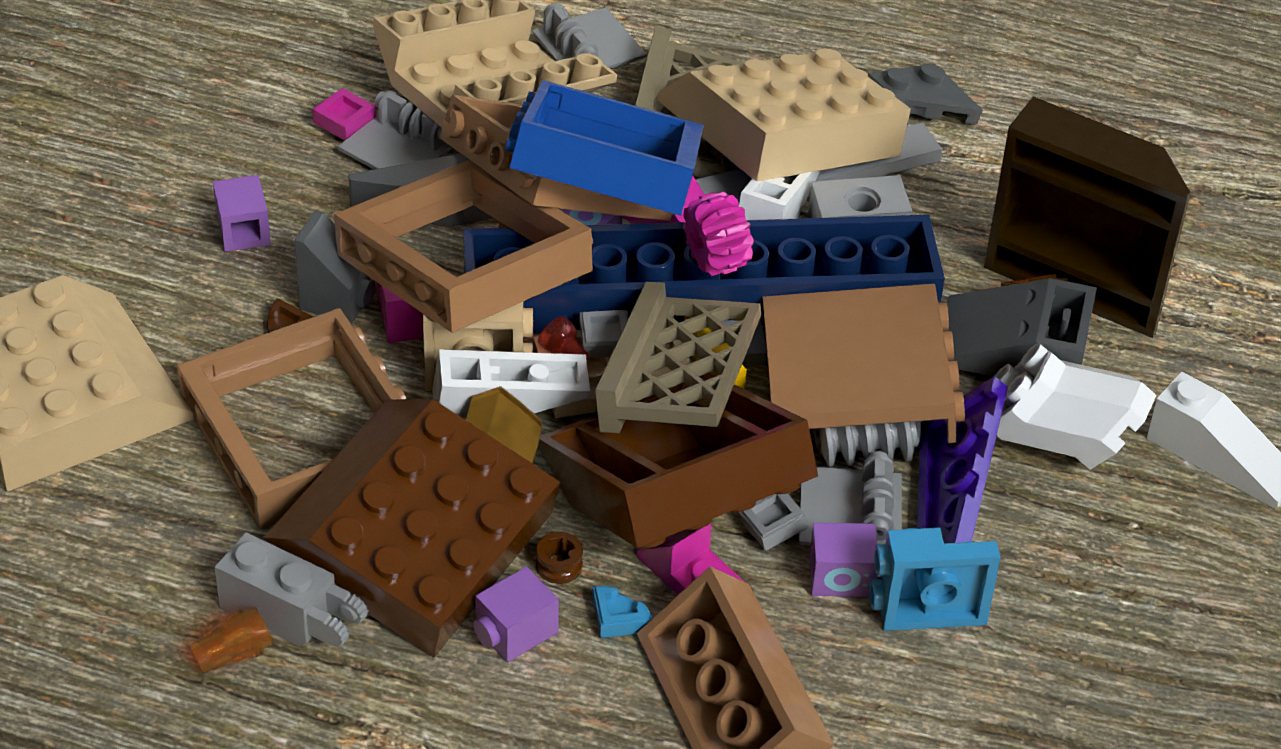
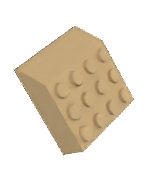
(791, 113)
(75, 380)

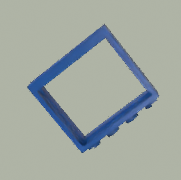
(605, 146)

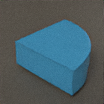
(618, 613)

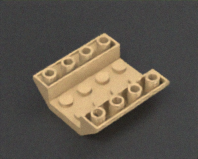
(475, 53)

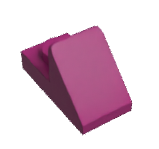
(683, 558)

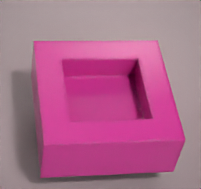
(343, 113)

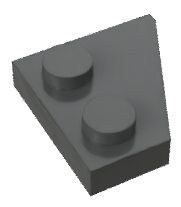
(928, 92)

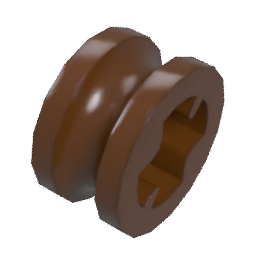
(559, 571)

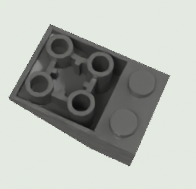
(1006, 321)

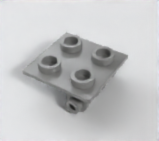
(587, 33)
(395, 135)
(854, 497)

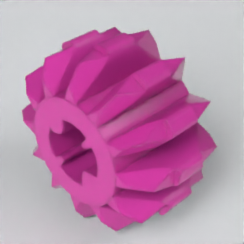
(718, 233)

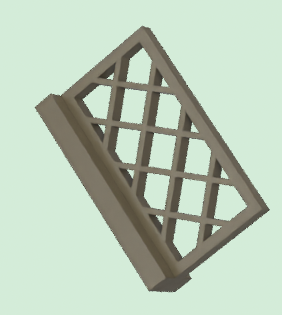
(656, 77)
(641, 352)

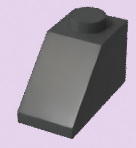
(324, 277)

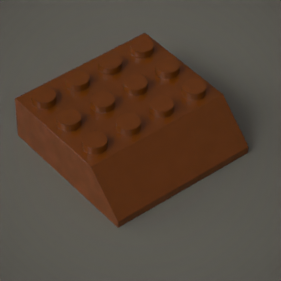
(680, 475)
(418, 517)

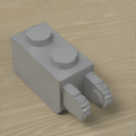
(287, 591)

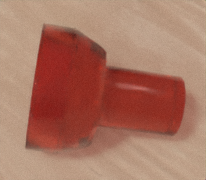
(560, 338)

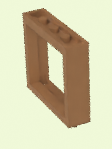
(480, 133)
(369, 243)
(260, 359)

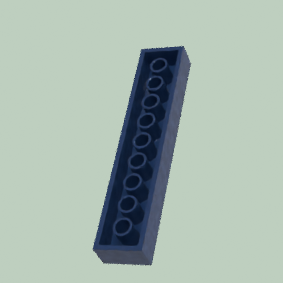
(785, 260)

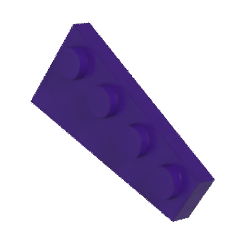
(956, 473)

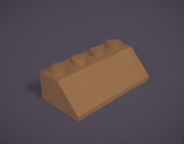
(729, 670)

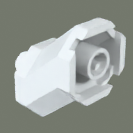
(1070, 406)

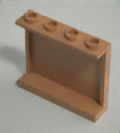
(863, 357)

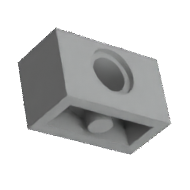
(859, 197)

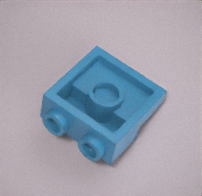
(932, 581)

